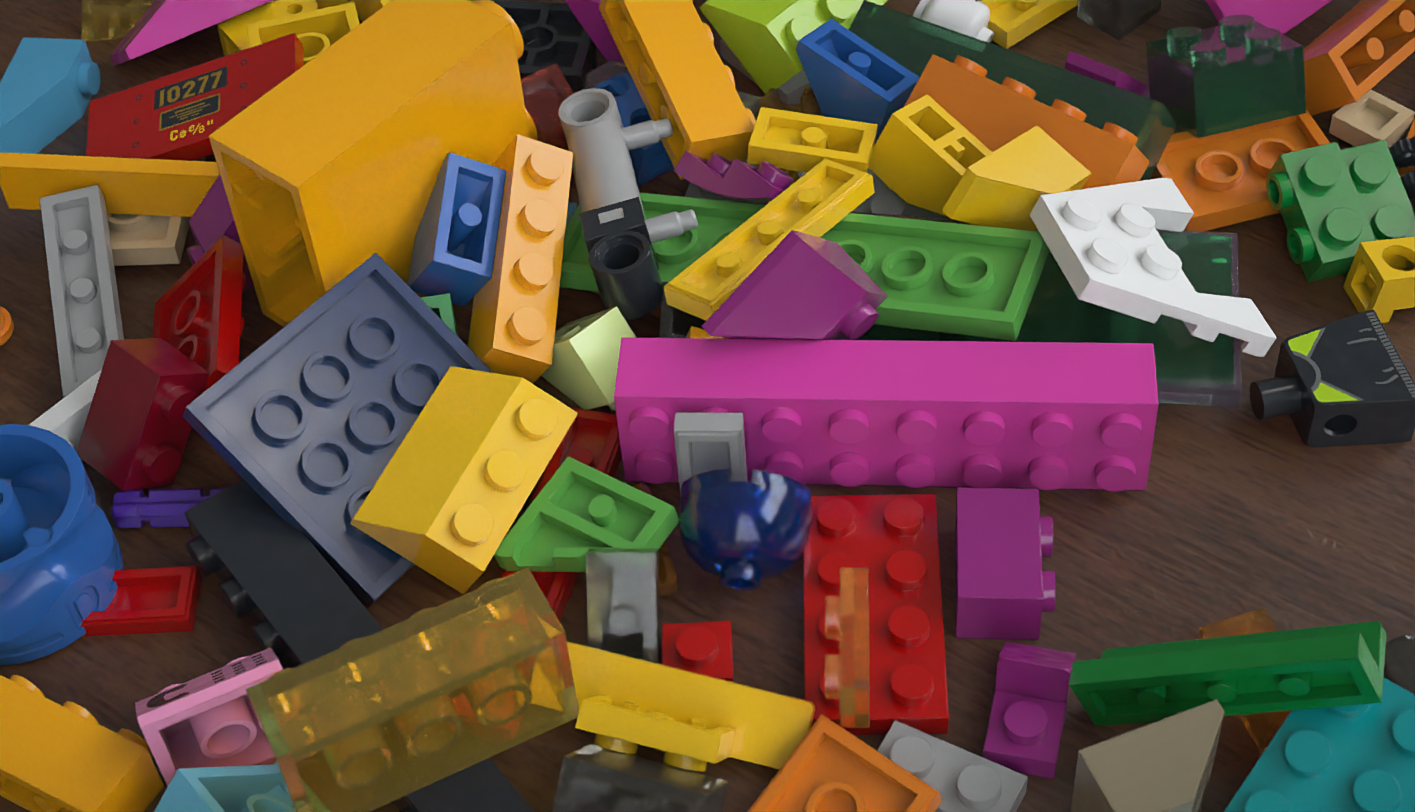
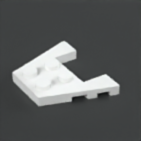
(1119, 261)

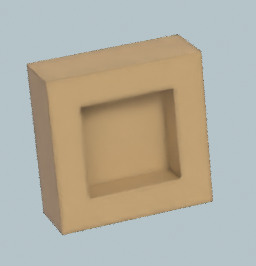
(1371, 120)

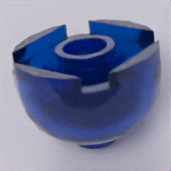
(744, 527)

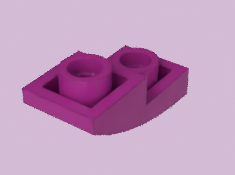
(734, 180)

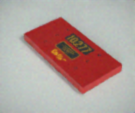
(180, 111)

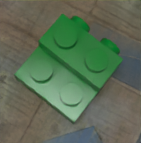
(1336, 201)

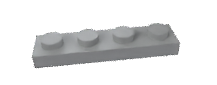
(81, 282)

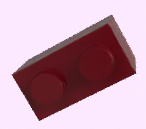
(137, 411)

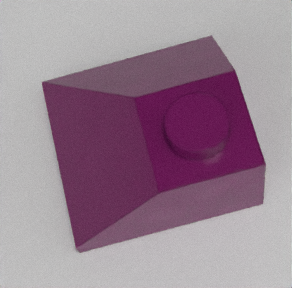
(800, 292)

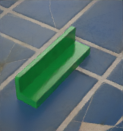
(1240, 671)

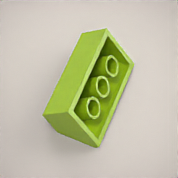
(768, 31)

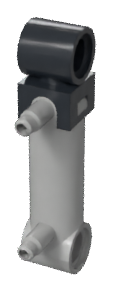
(611, 204)

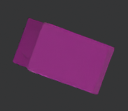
(1029, 709)

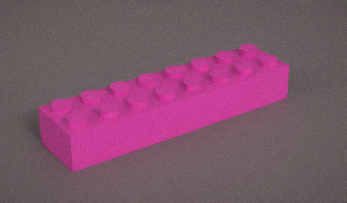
(899, 410)

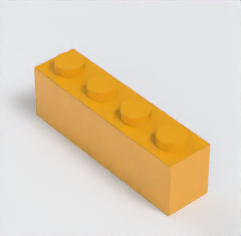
(681, 77)
(518, 306)
(66, 760)

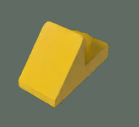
(804, 140)

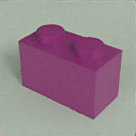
(1000, 564)

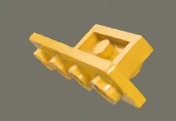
(683, 712)

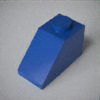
(853, 76)
(458, 230)

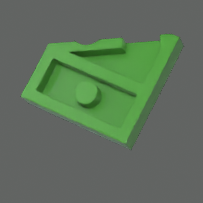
(580, 513)

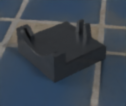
(550, 37)

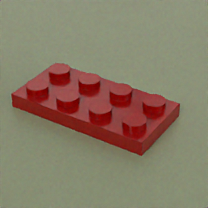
(906, 630)

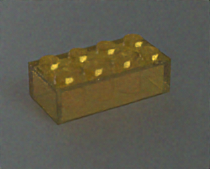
(418, 699)

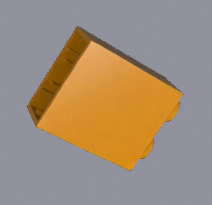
(356, 138)

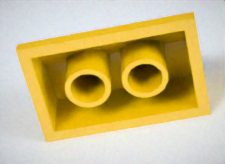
(464, 473)

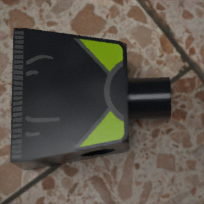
(1341, 385)

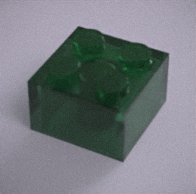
(1226, 75)

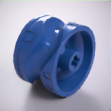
(52, 545)

